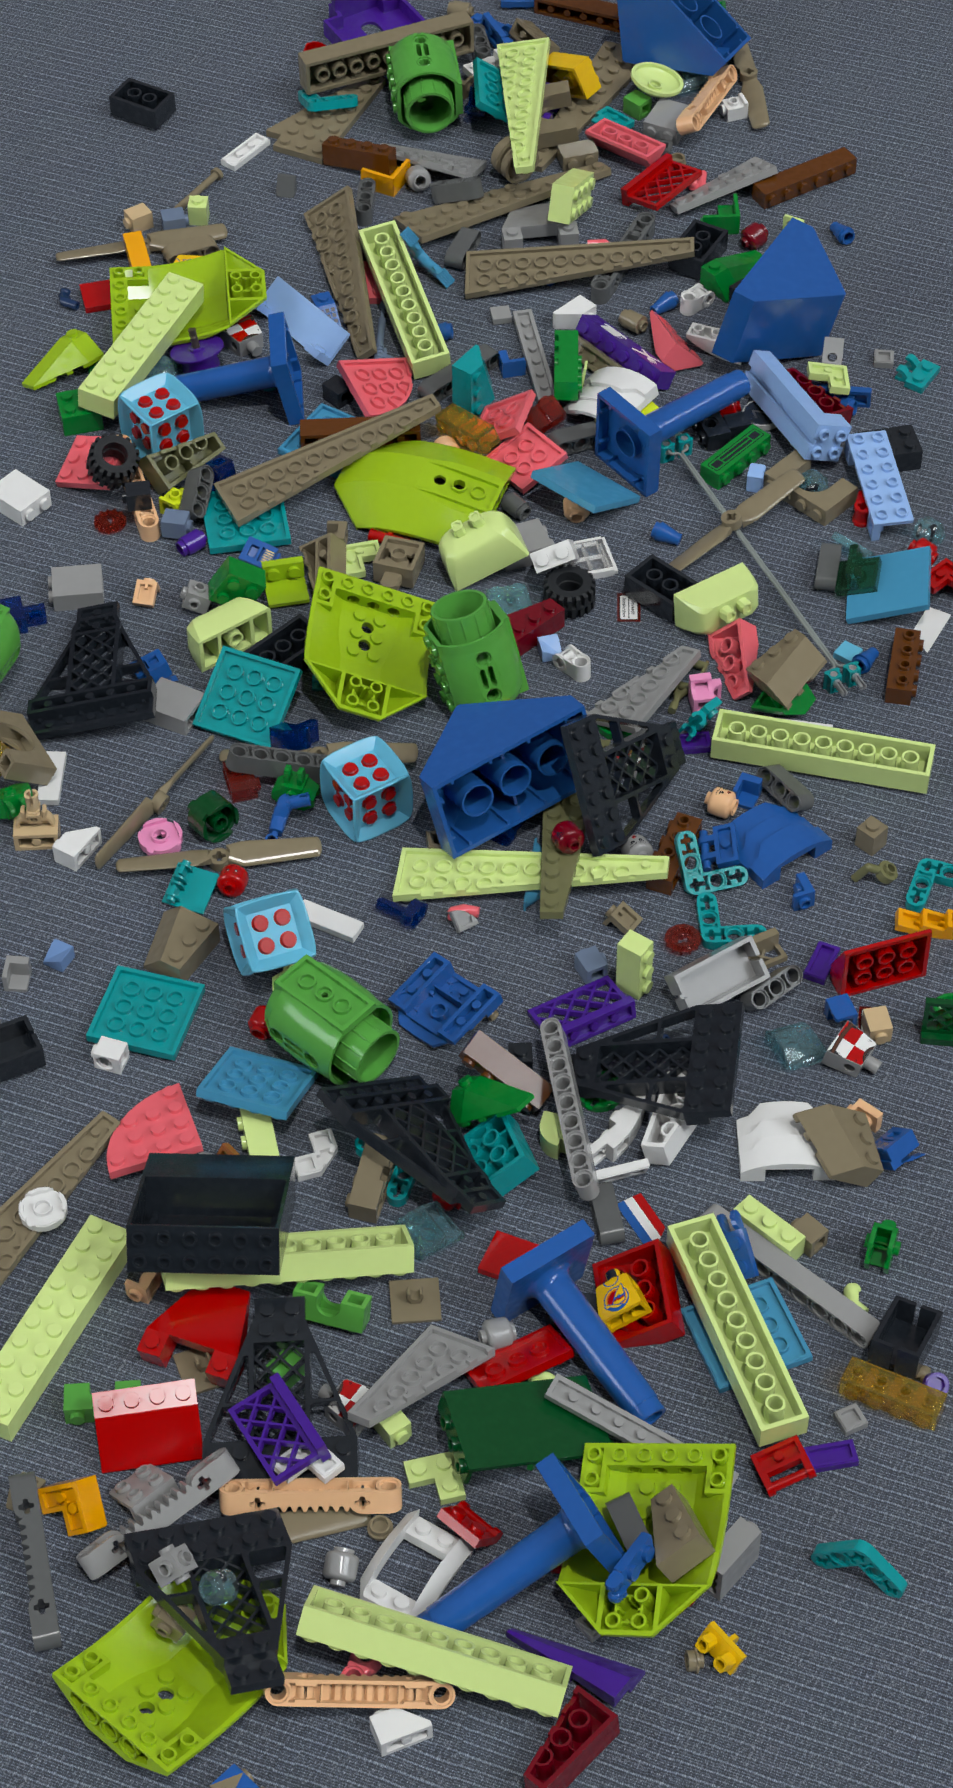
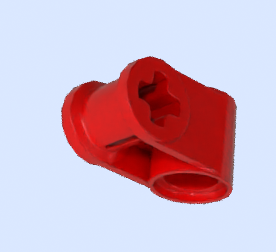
(861, 511)

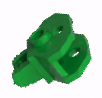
(294, 784)
(12, 799)
(882, 1245)

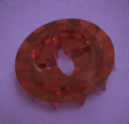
(103, 525)
(680, 932)

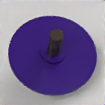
(198, 353)

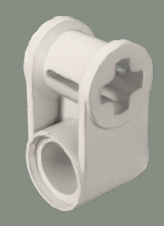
(695, 299)
(573, 663)

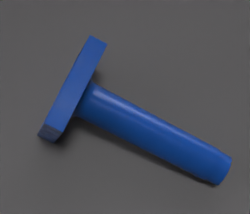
(277, 370)
(633, 441)
(549, 1278)
(573, 1529)

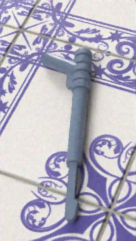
(381, 351)

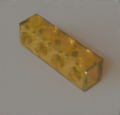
(467, 429)
(893, 1393)

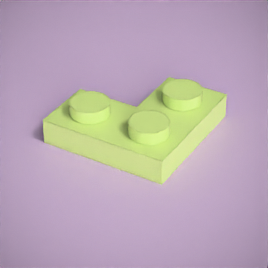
(834, 374)
(358, 554)
(437, 1470)

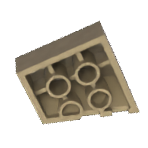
(787, 668)
(181, 943)
(842, 1143)

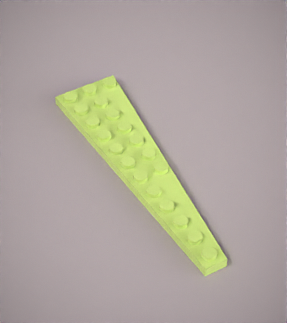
(523, 82)
(435, 874)

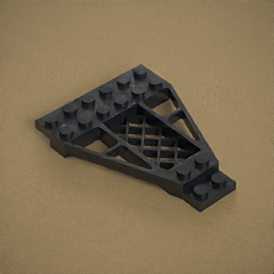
(93, 704)
(592, 770)
(710, 1062)
(427, 1150)
(280, 1325)
(232, 1544)

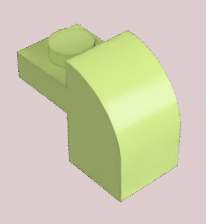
(551, 1135)

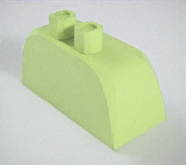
(480, 547)
(716, 601)
(233, 625)

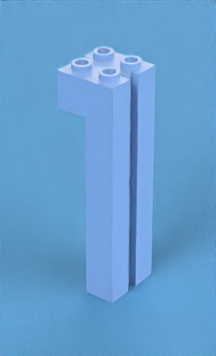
(793, 411)

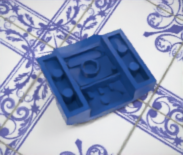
(774, 837)
(441, 1004)

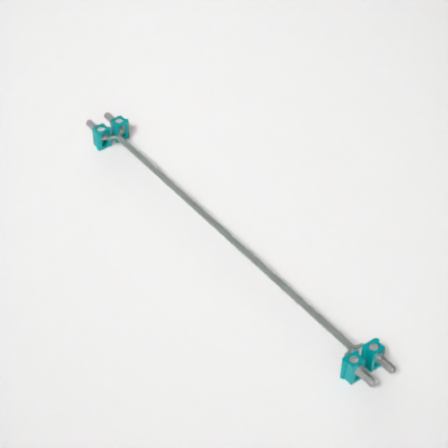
(832, 678)

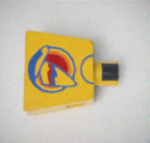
(620, 1300)

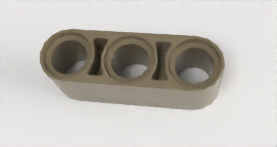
(196, 246)

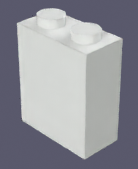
(22, 497)
(554, 556)

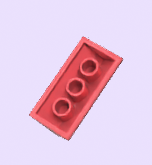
(625, 142)

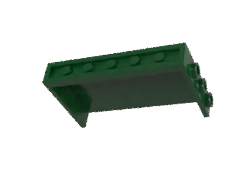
(512, 1426)

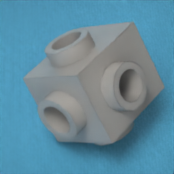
(195, 597)
(173, 1565)

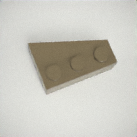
(326, 552)
(369, 1185)
(677, 1534)

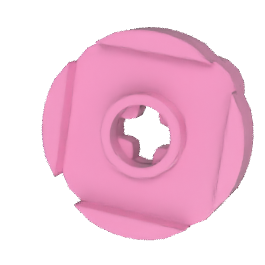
(160, 826)

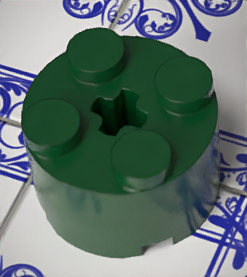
(212, 816)

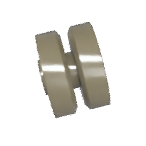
(503, 162)

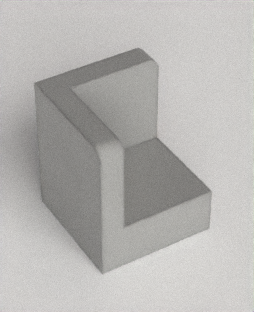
(16, 973)

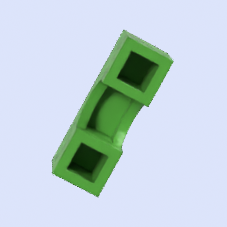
(350, 1314)
(79, 1404)

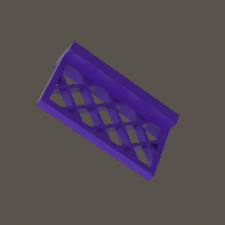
(588, 1023)
(299, 1423)

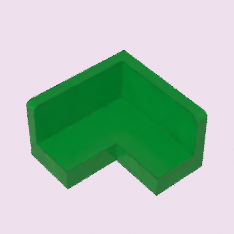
(727, 217)

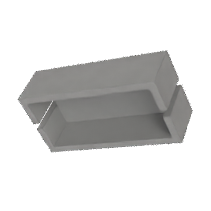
(718, 974)

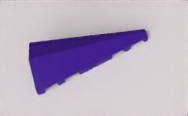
(598, 1674)

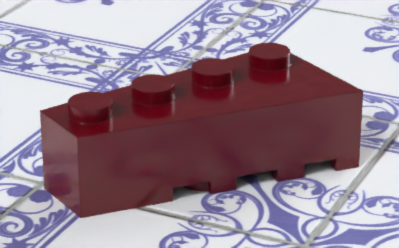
(818, 395)
(536, 621)
(573, 1742)

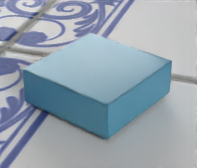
(846, 652)

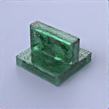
(858, 573)

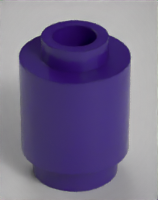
(191, 542)

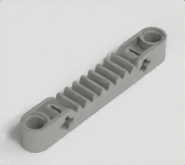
(215, 1469)

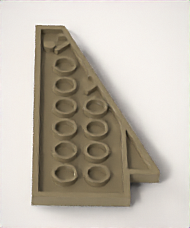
(307, 130)

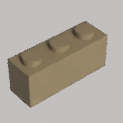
(527, 30)

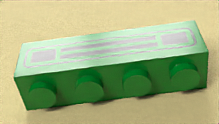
(735, 457)

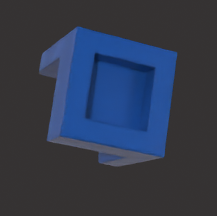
(512, 367)
(748, 790)
(840, 1009)

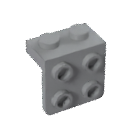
(143, 1488)

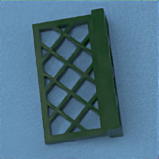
(939, 1031)

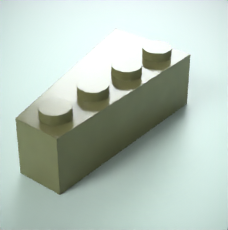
(172, 465)

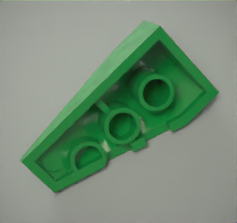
(727, 270)
(483, 1098)

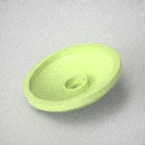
(656, 79)

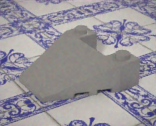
(533, 222)

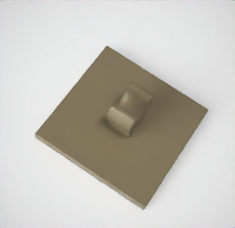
(415, 1300)
(193, 1365)

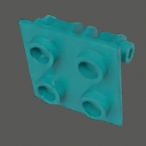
(190, 887)

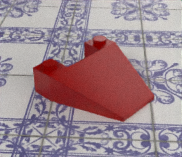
(205, 1321)

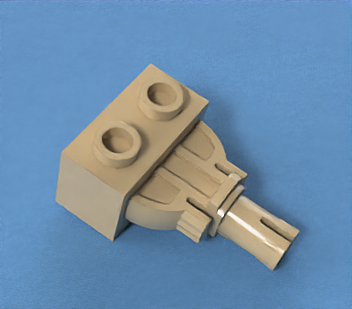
(35, 827)

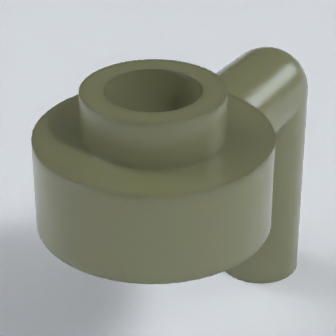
(885, 872)

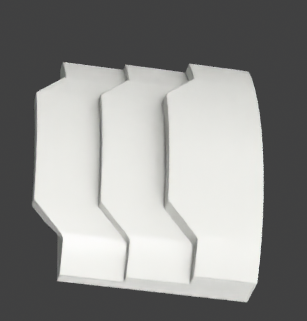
(629, 384)
(775, 1142)

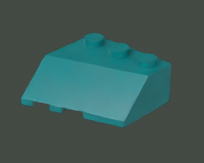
(471, 382)
(502, 1152)

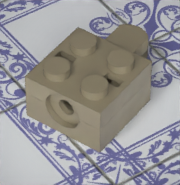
(398, 562)

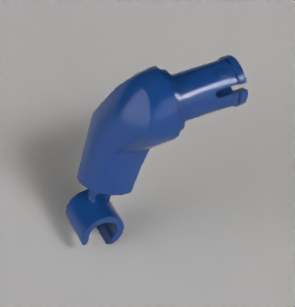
(282, 811)

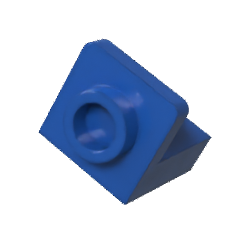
(804, 893)

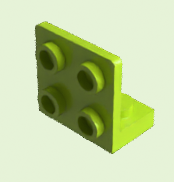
(285, 582)

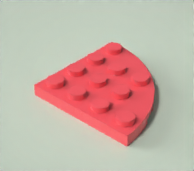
(377, 383)
(153, 1126)

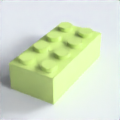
(571, 196)

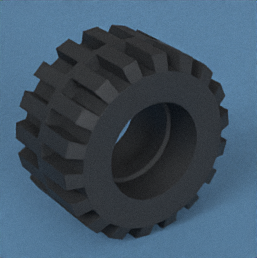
(115, 447)
(571, 589)

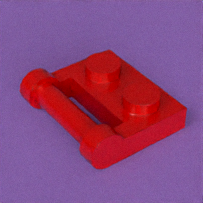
(779, 1459)
(469, 1525)

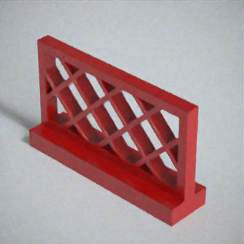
(654, 176)

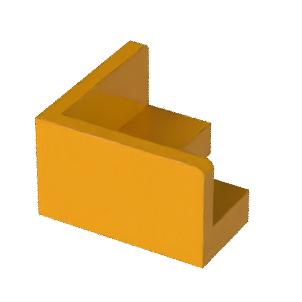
(388, 184)
(78, 1501)

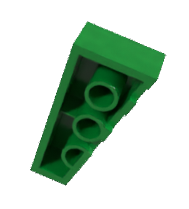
(567, 365)

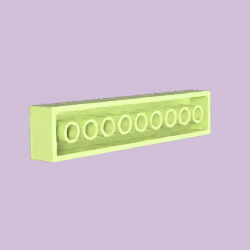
(404, 299)
(141, 343)
(823, 751)
(321, 1257)
(58, 1319)
(737, 1330)
(434, 1651)

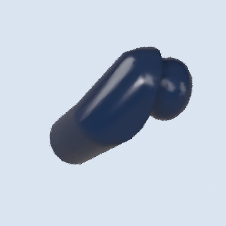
(66, 301)

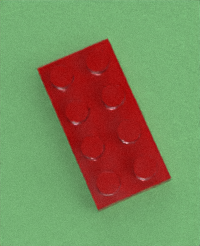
(522, 1359)

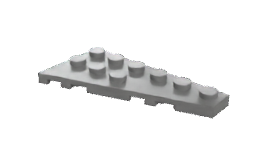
(442, 162)
(737, 178)
(645, 694)
(423, 1368)

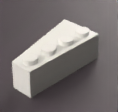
(664, 1133)

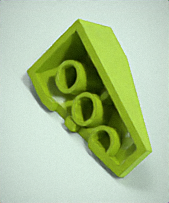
(68, 353)

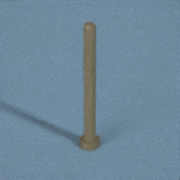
(216, 174)

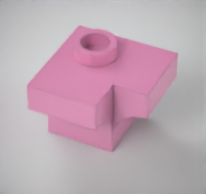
(702, 690)

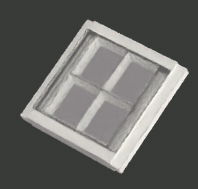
(595, 557)

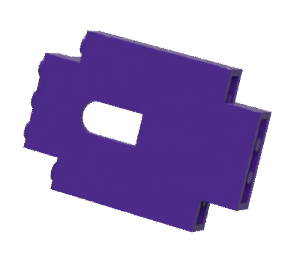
(349, 17)

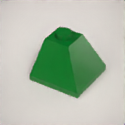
(800, 704)

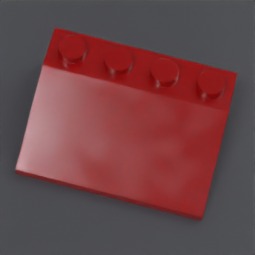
(881, 963)
(654, 1273)
(147, 1425)

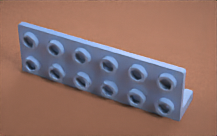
(306, 322)
(878, 480)

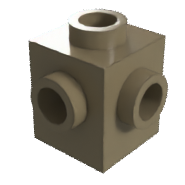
(166, 1625)

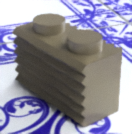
(577, 154)

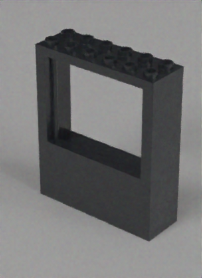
(211, 1214)

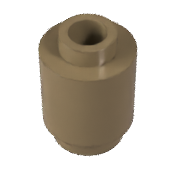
(457, 6)
(633, 321)

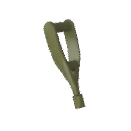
(682, 688)

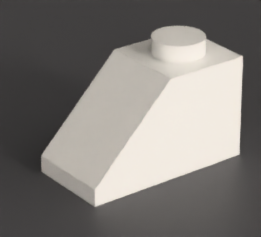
(570, 313)
(76, 847)
(398, 1729)

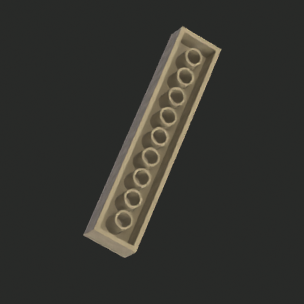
(366, 55)

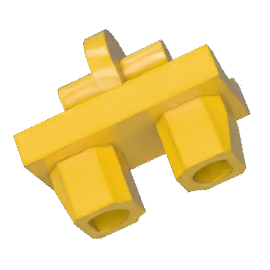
(721, 1647)

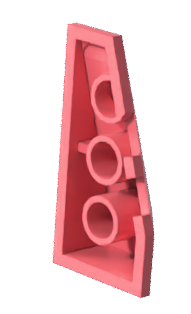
(671, 347)
(734, 650)

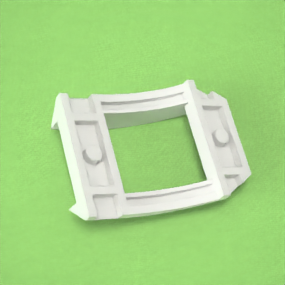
(432, 1539)

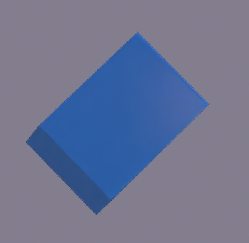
(679, 34)
(783, 301)
(497, 768)

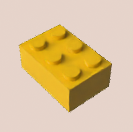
(577, 70)

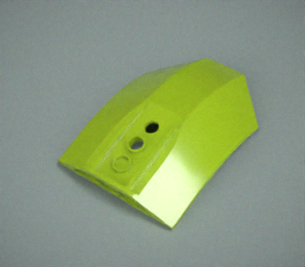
(230, 291)
(398, 493)
(397, 663)
(644, 1469)
(130, 1669)

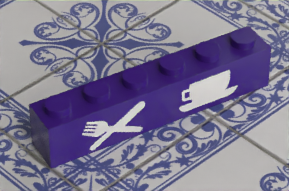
(624, 350)

